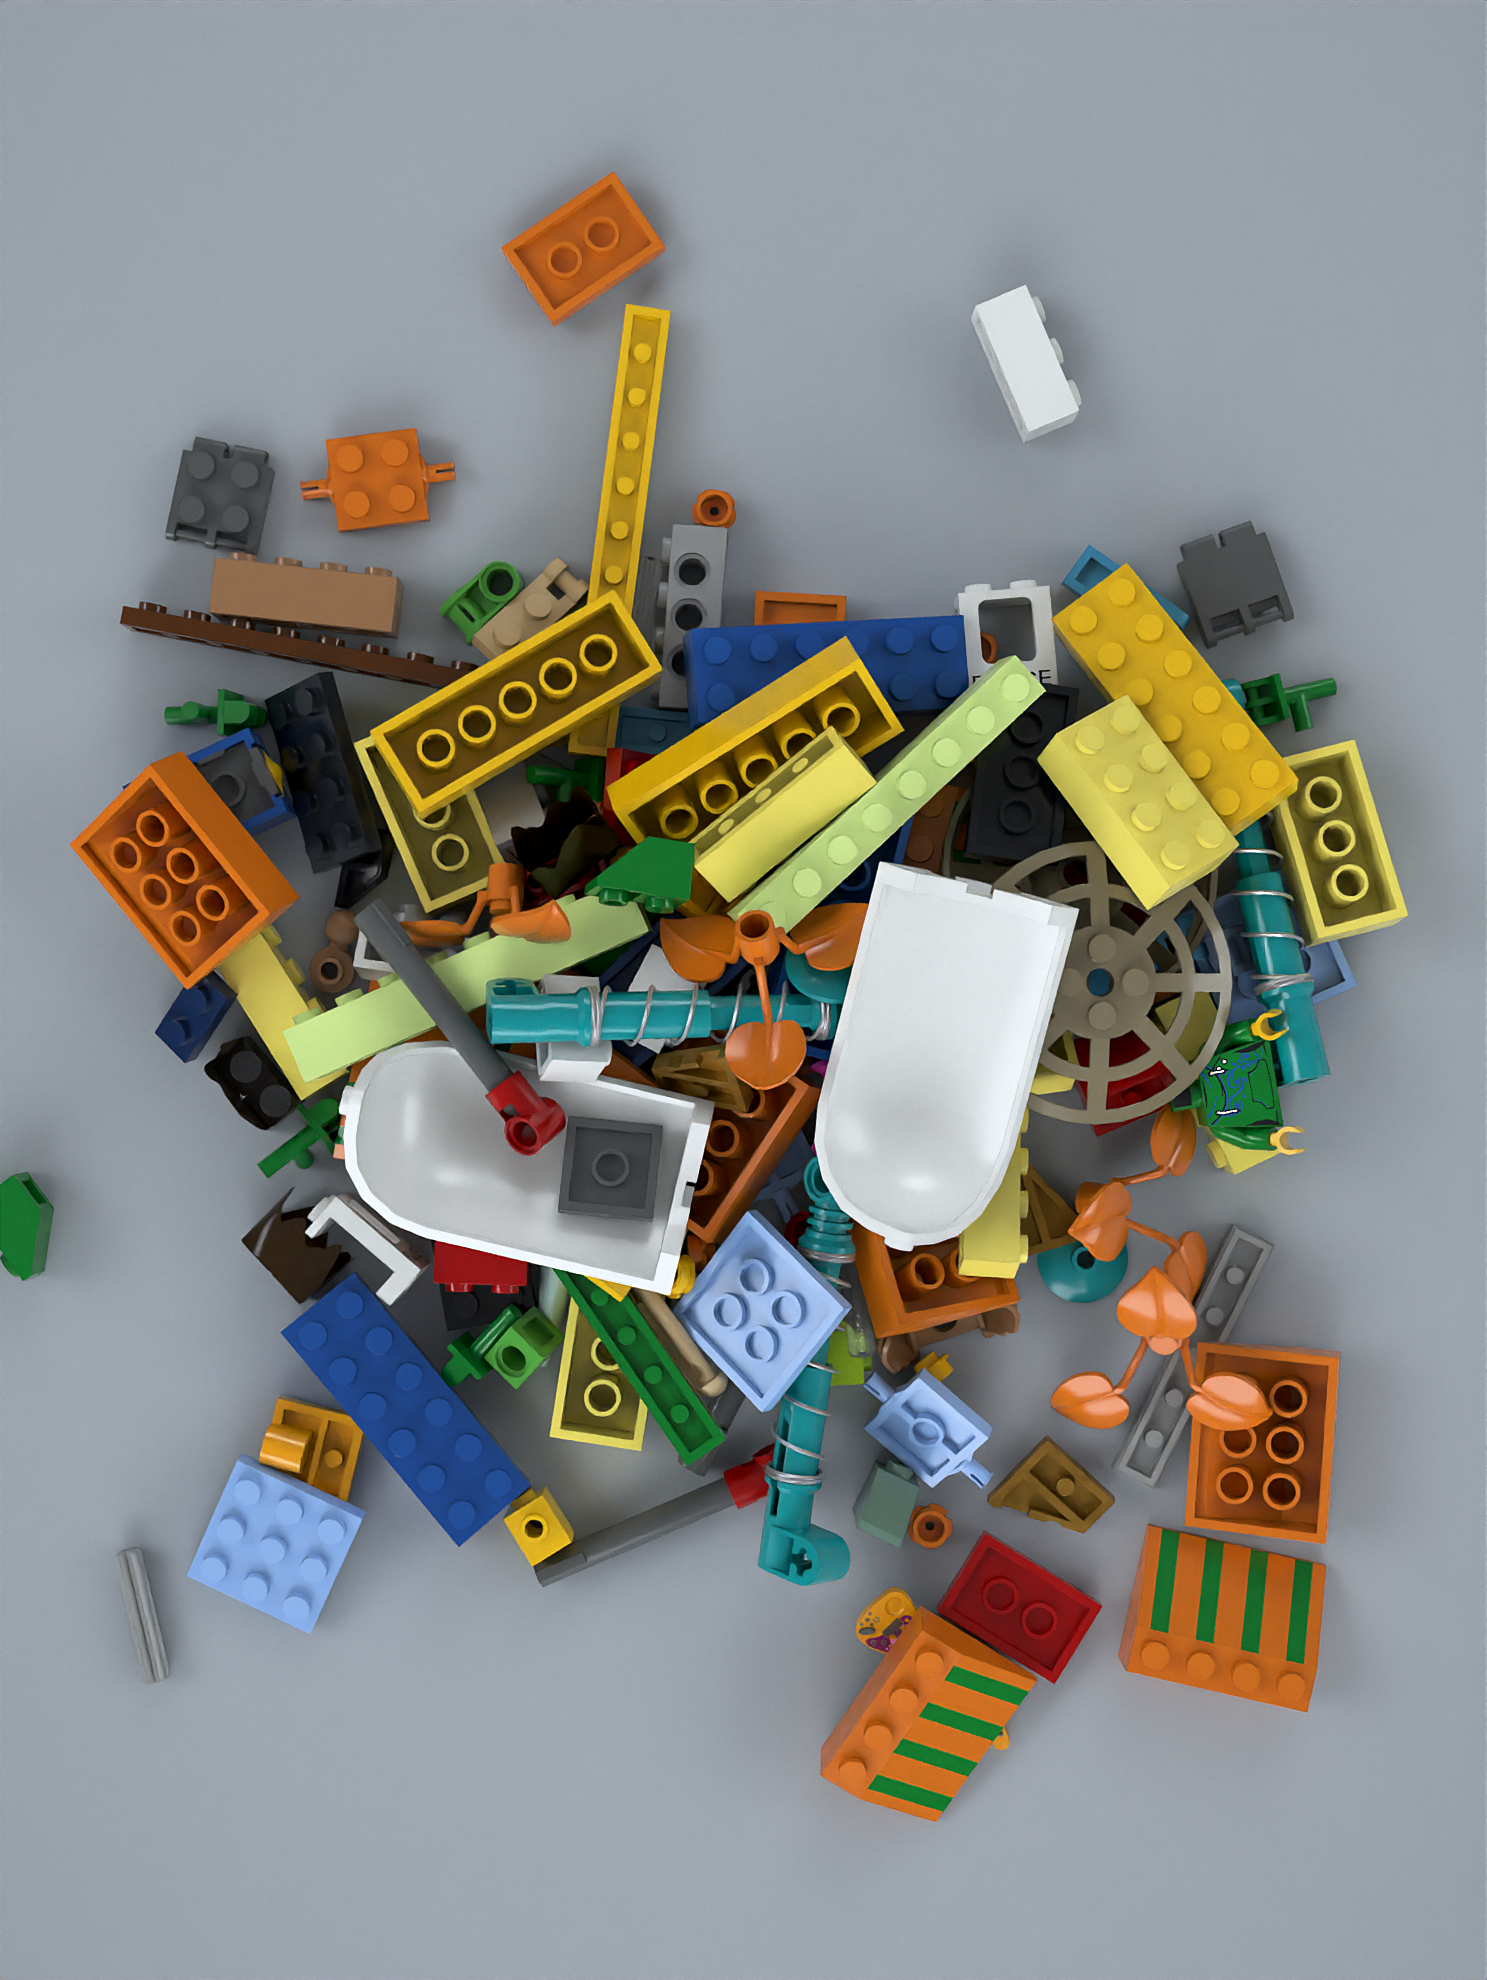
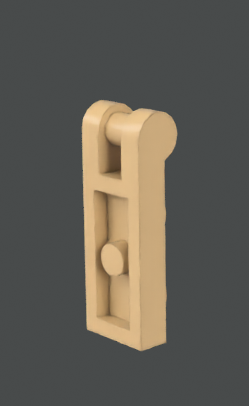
(531, 610)

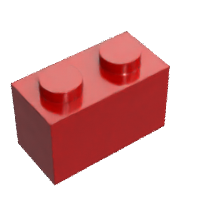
(463, 1267)

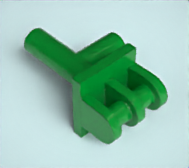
(1270, 701)
(230, 714)
(586, 773)
(322, 1125)
(470, 1353)

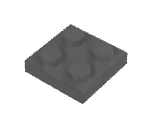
(610, 1168)

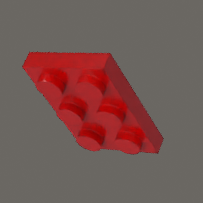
(1019, 1607)

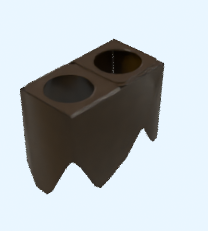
(584, 847)
(249, 1107)
(291, 1255)

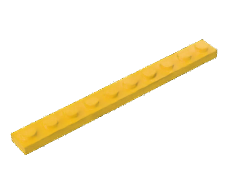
(625, 485)

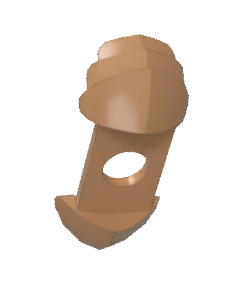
(903, 1349)

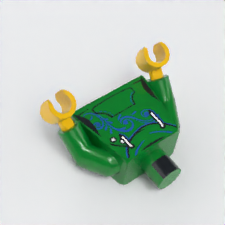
(1239, 1089)

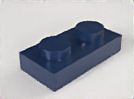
(196, 1016)

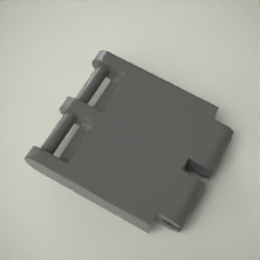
(221, 495)
(1232, 583)

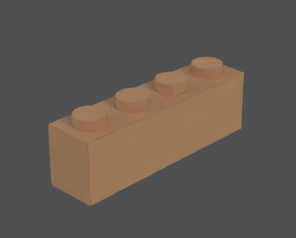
(307, 597)

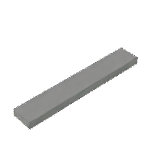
(1217, 1311)

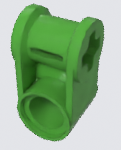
(479, 599)

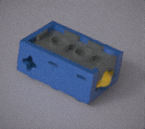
(246, 780)

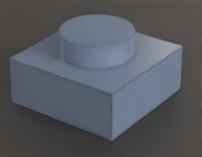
(1238, 948)

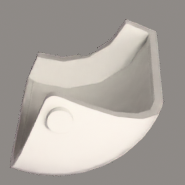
(936, 1050)
(440, 1166)

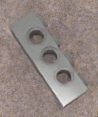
(688, 546)

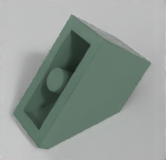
(886, 1501)

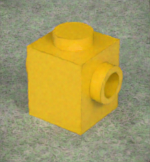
(534, 1539)

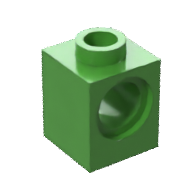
(524, 1347)

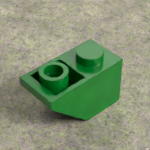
(651, 874)
(24, 1226)

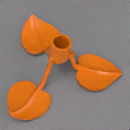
(505, 898)
(703, 946)
(1104, 1207)
(1164, 1320)

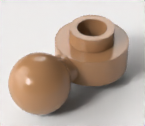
(341, 933)

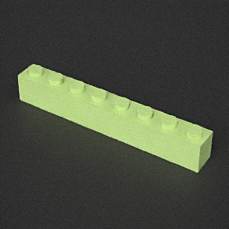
(899, 793)
(392, 1014)

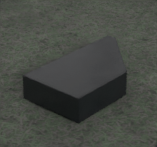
(365, 873)

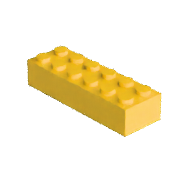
(1139, 651)
(516, 704)
(732, 754)

